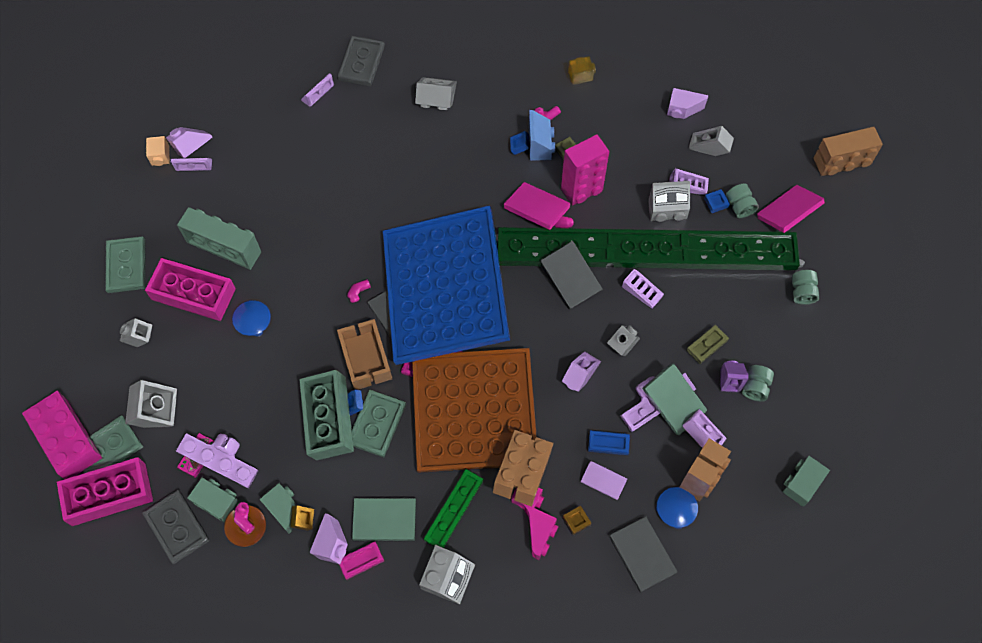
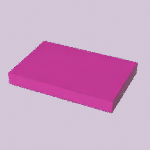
(537, 205)
(790, 208)

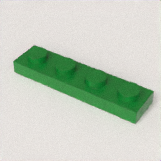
(453, 509)

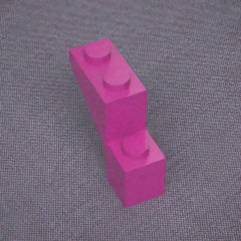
(541, 525)

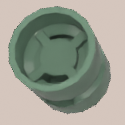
(742, 201)
(805, 287)
(757, 384)

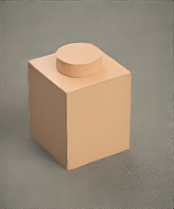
(157, 150)

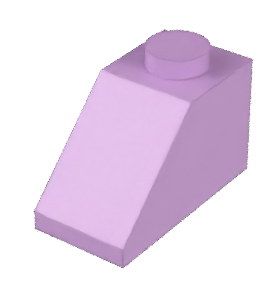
(686, 103)
(187, 140)
(580, 371)
(329, 541)

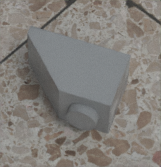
(712, 141)

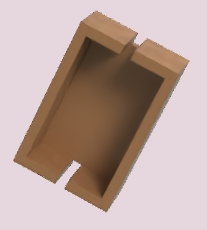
(847, 151)
(364, 355)
(523, 467)
(706, 470)

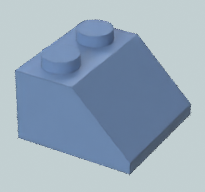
(540, 137)

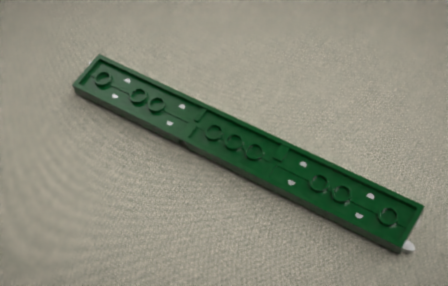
(654, 248)

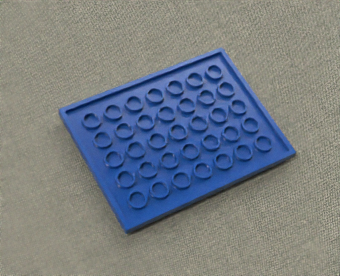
(444, 286)

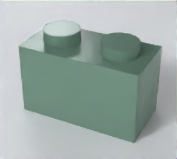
(805, 481)
(213, 499)

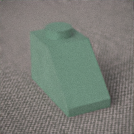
(280, 504)

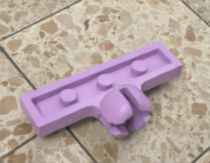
(645, 409)
(219, 458)

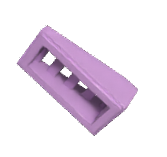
(683, 175)
(646, 284)

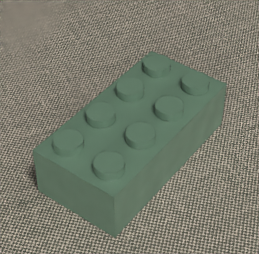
(219, 237)
(326, 415)

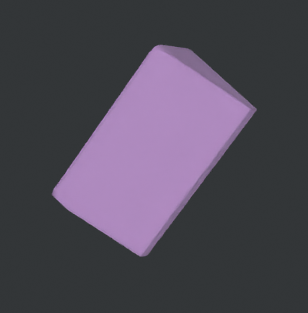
(318, 91)
(192, 164)
(702, 429)
(604, 480)

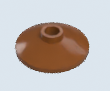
(238, 536)

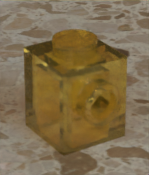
(581, 70)

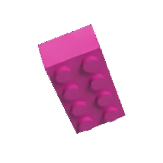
(584, 170)
(190, 289)
(62, 435)
(104, 491)

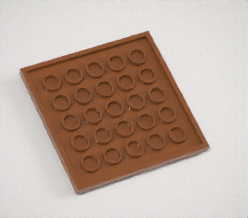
(471, 407)

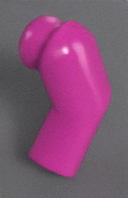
(550, 114)
(564, 222)
(356, 289)
(241, 517)

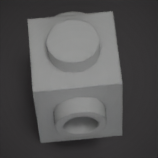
(135, 332)
(617, 340)

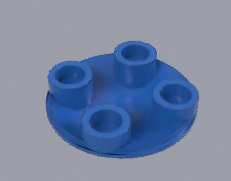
(251, 318)
(677, 507)

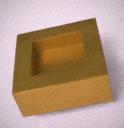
(302, 518)
(576, 520)

